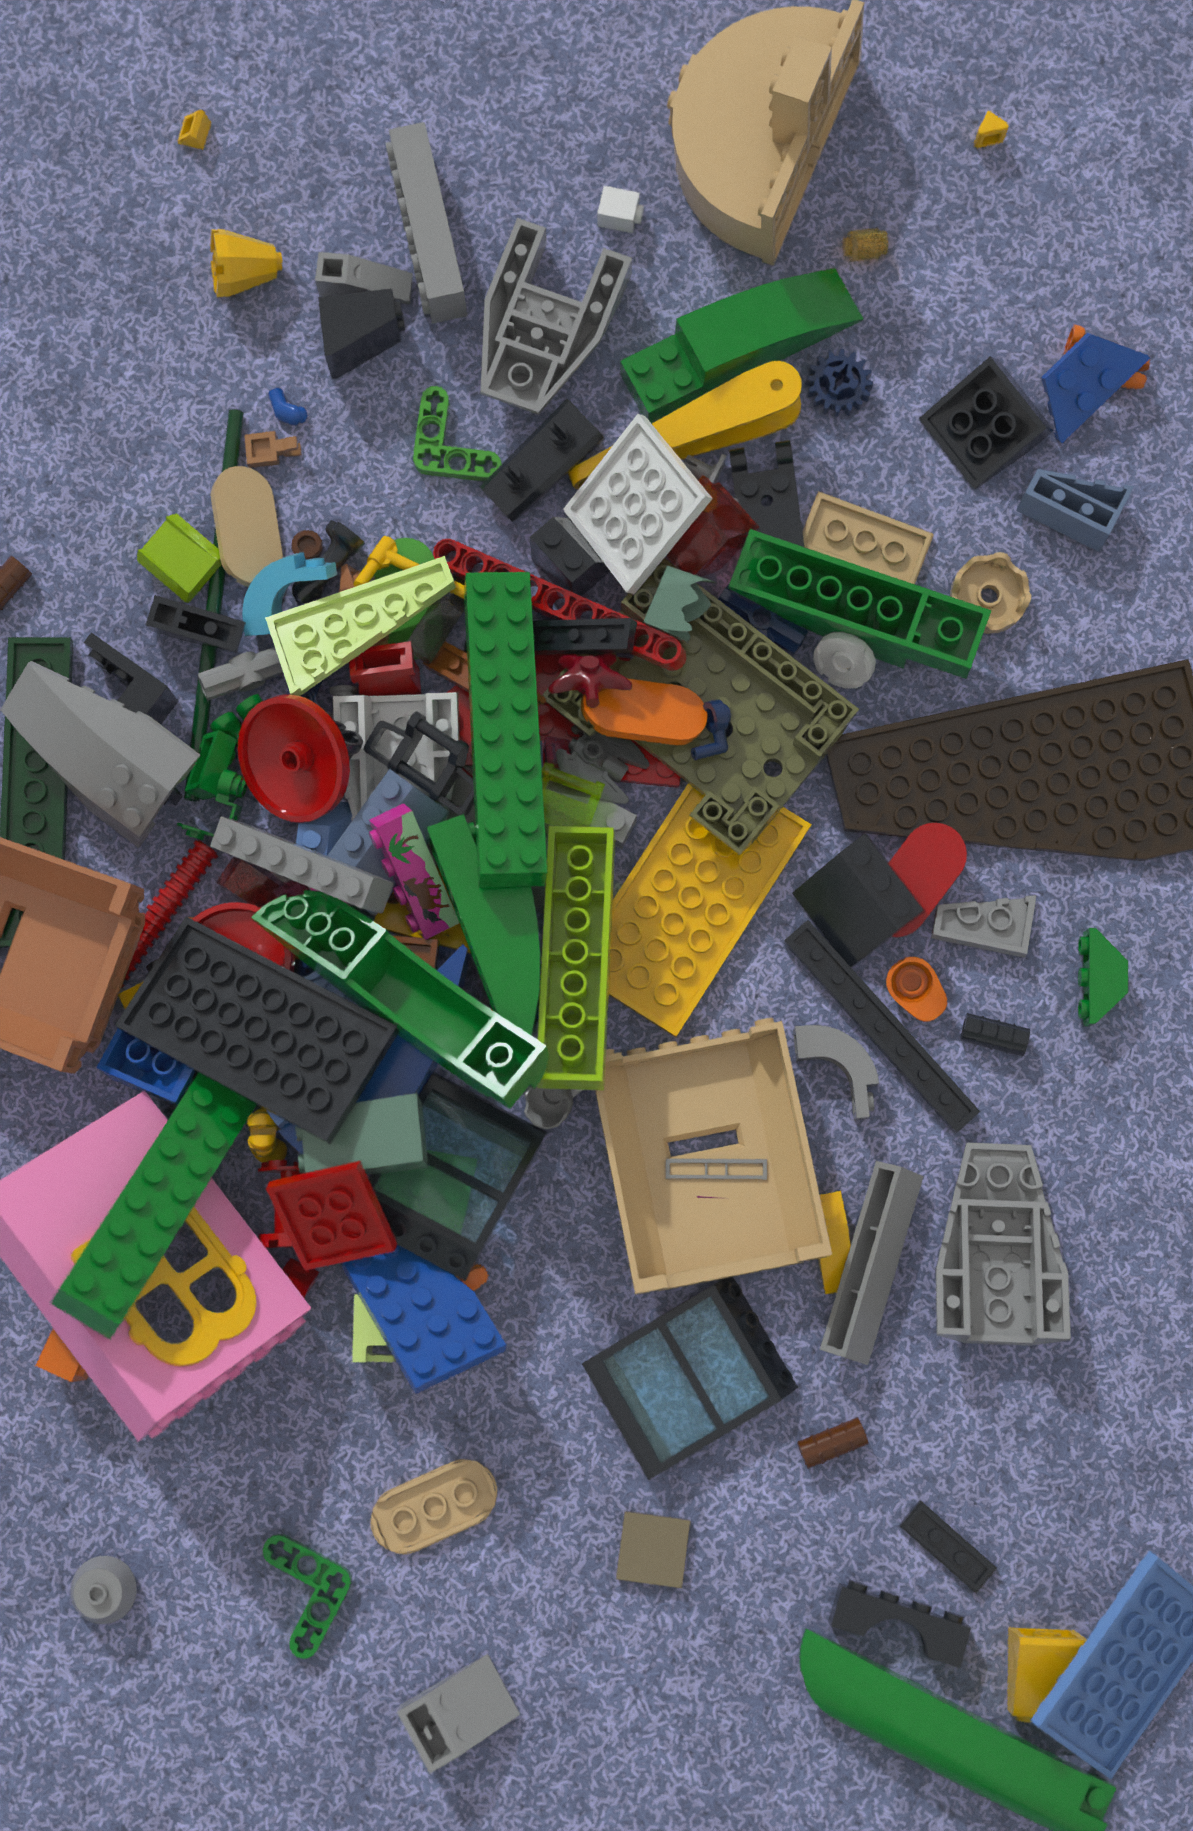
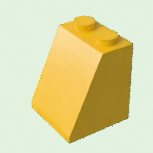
(1035, 1665)

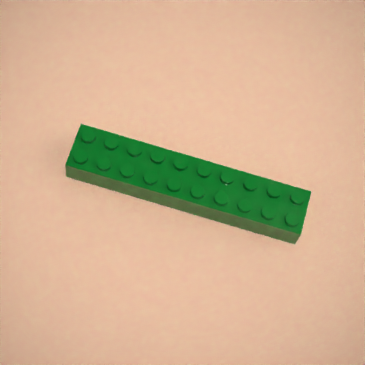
(504, 730)
(152, 1206)

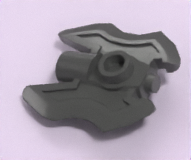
(601, 760)

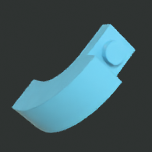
(269, 585)

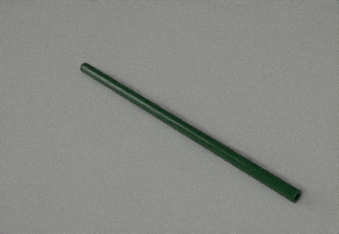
(214, 597)

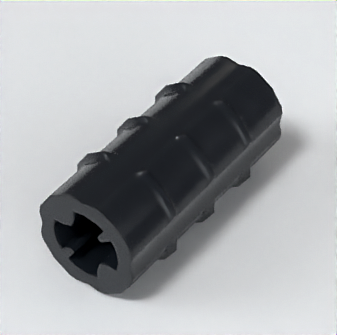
(995, 1034)

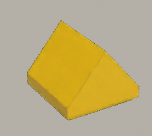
(195, 130)
(991, 131)

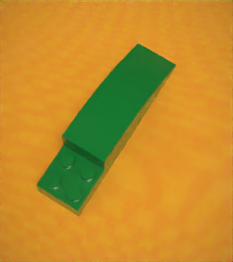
(736, 337)
(839, 596)
(495, 922)

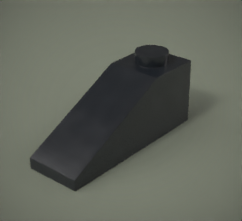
(194, 624)

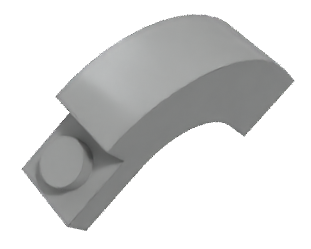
(837, 1047)

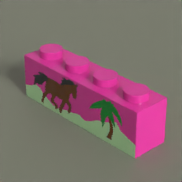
(413, 871)

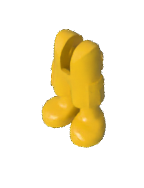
(263, 1138)

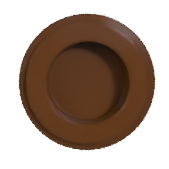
(309, 543)

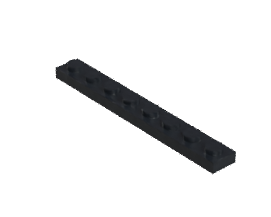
(881, 1026)

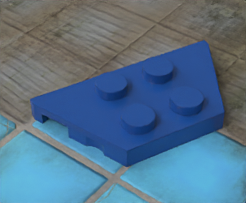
(1086, 380)

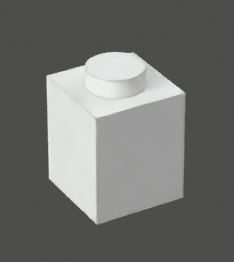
(619, 209)

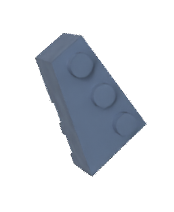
(1074, 506)

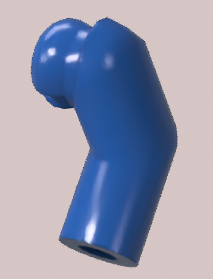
(285, 411)

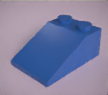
(144, 1068)

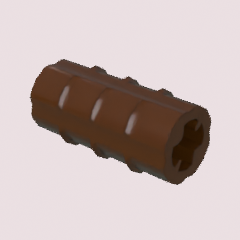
(12, 577)
(832, 1443)

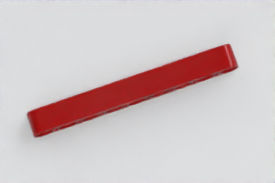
(574, 604)

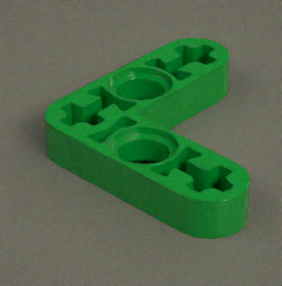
(317, 1580)

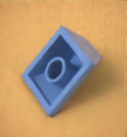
(325, 831)

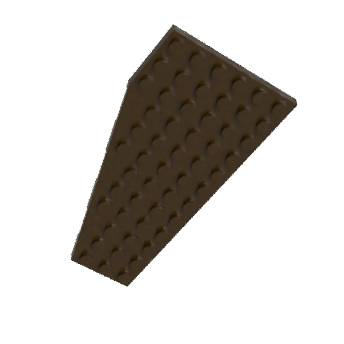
(1046, 771)

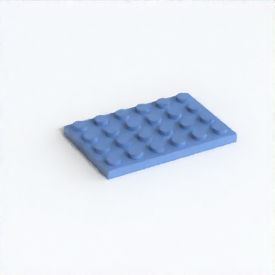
(1123, 1668)

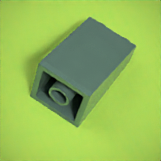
(379, 1133)

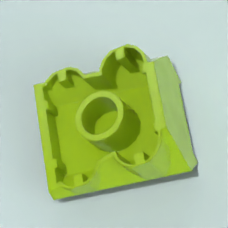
(180, 557)

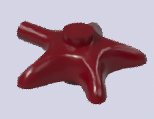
(589, 676)

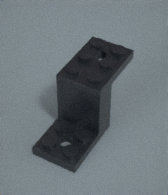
(143, 690)

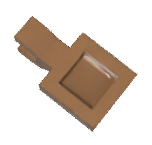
(265, 448)

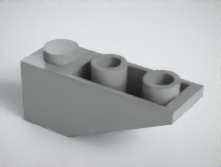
(350, 274)

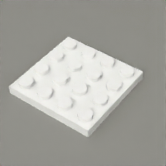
(637, 504)

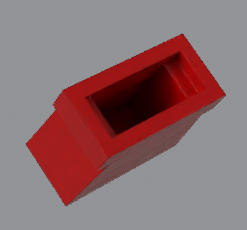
(386, 670)

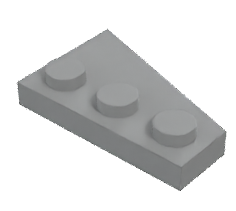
(991, 926)

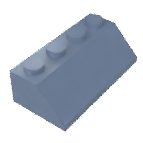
(355, 843)

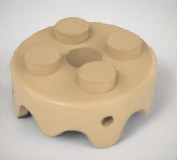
(1004, 578)

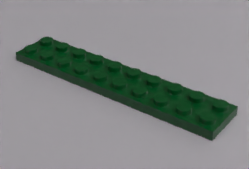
(31, 791)

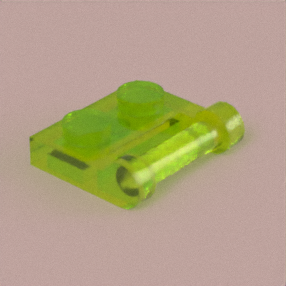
(566, 811)

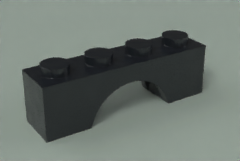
(857, 1611)

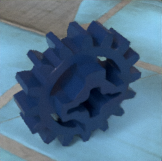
(828, 375)

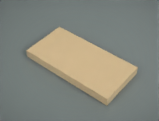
(865, 538)

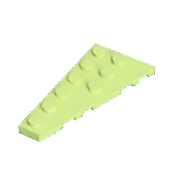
(337, 628)

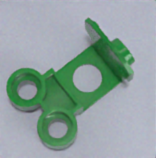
(228, 789)

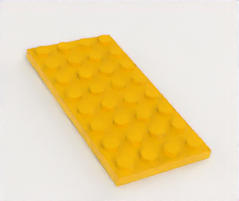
(689, 909)

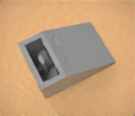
(457, 1713)

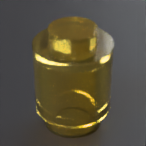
(865, 244)

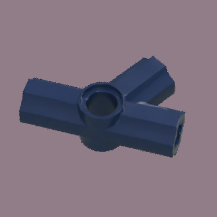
(779, 630)

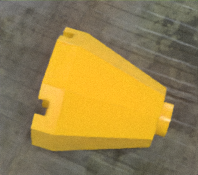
(241, 262)

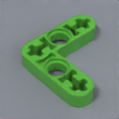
(436, 445)

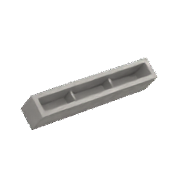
(302, 865)
(871, 1262)

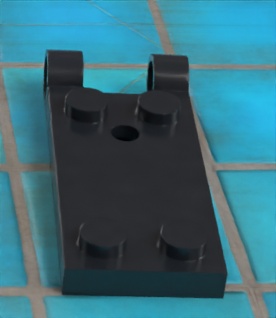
(783, 516)

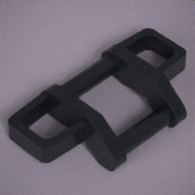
(412, 735)

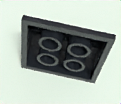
(986, 423)
(858, 900)

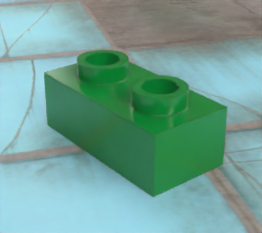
(215, 755)

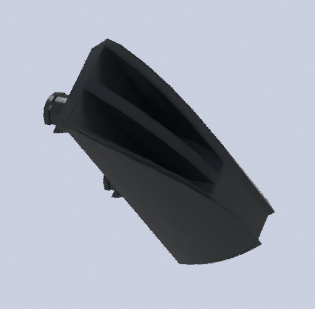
(542, 460)

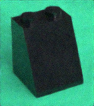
(358, 327)
(566, 556)

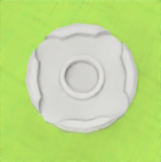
(844, 660)

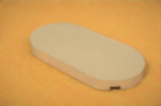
(245, 523)
(434, 1506)

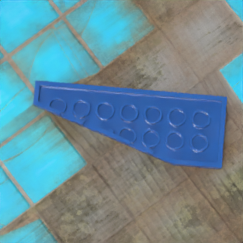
(424, 1316)

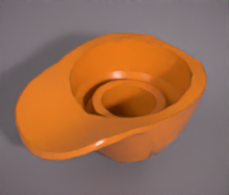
(917, 988)

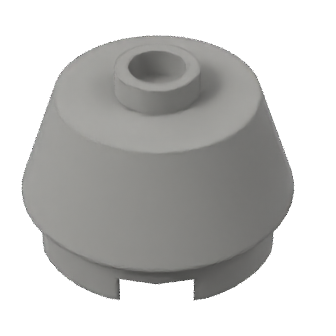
(103, 1589)

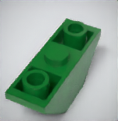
(1102, 976)

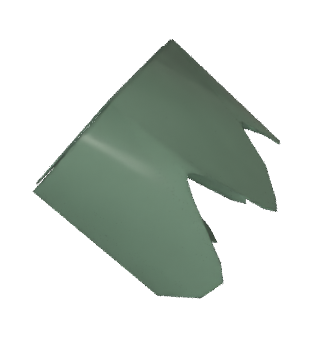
(677, 603)

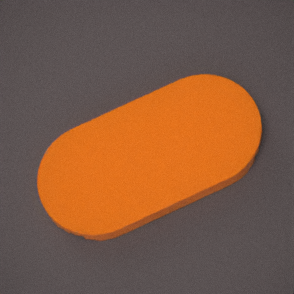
(648, 713)

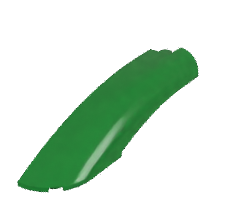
(407, 992)
(951, 1739)

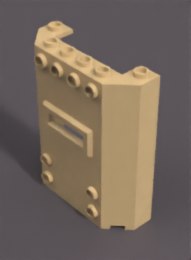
(696, 1092)

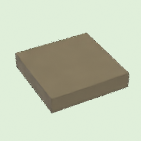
(653, 1549)

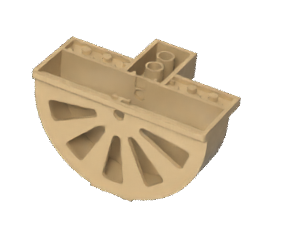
(758, 117)

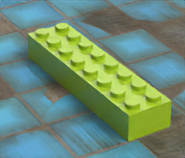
(576, 956)

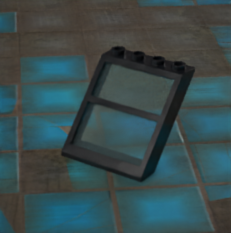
(472, 1173)
(690, 1376)

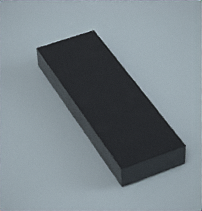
(947, 1546)

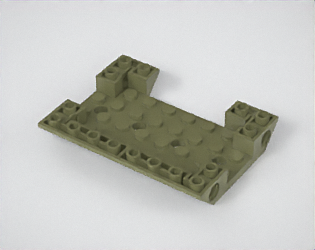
(775, 709)

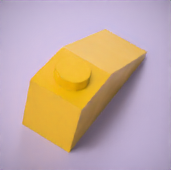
(837, 1228)

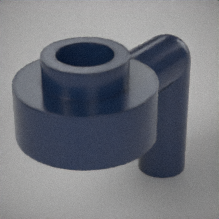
(717, 722)

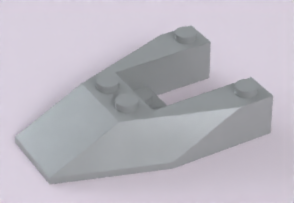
(536, 335)

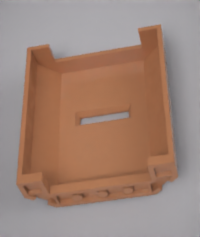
(64, 955)

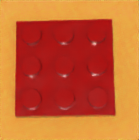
(331, 1215)

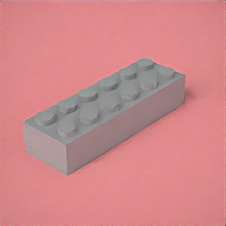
(425, 223)

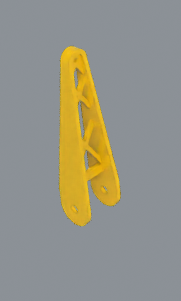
(731, 414)

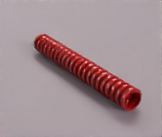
(171, 898)

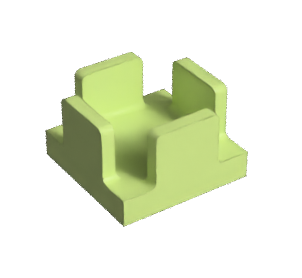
(366, 1335)

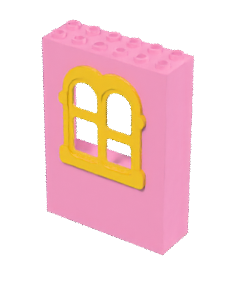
(52, 1214)

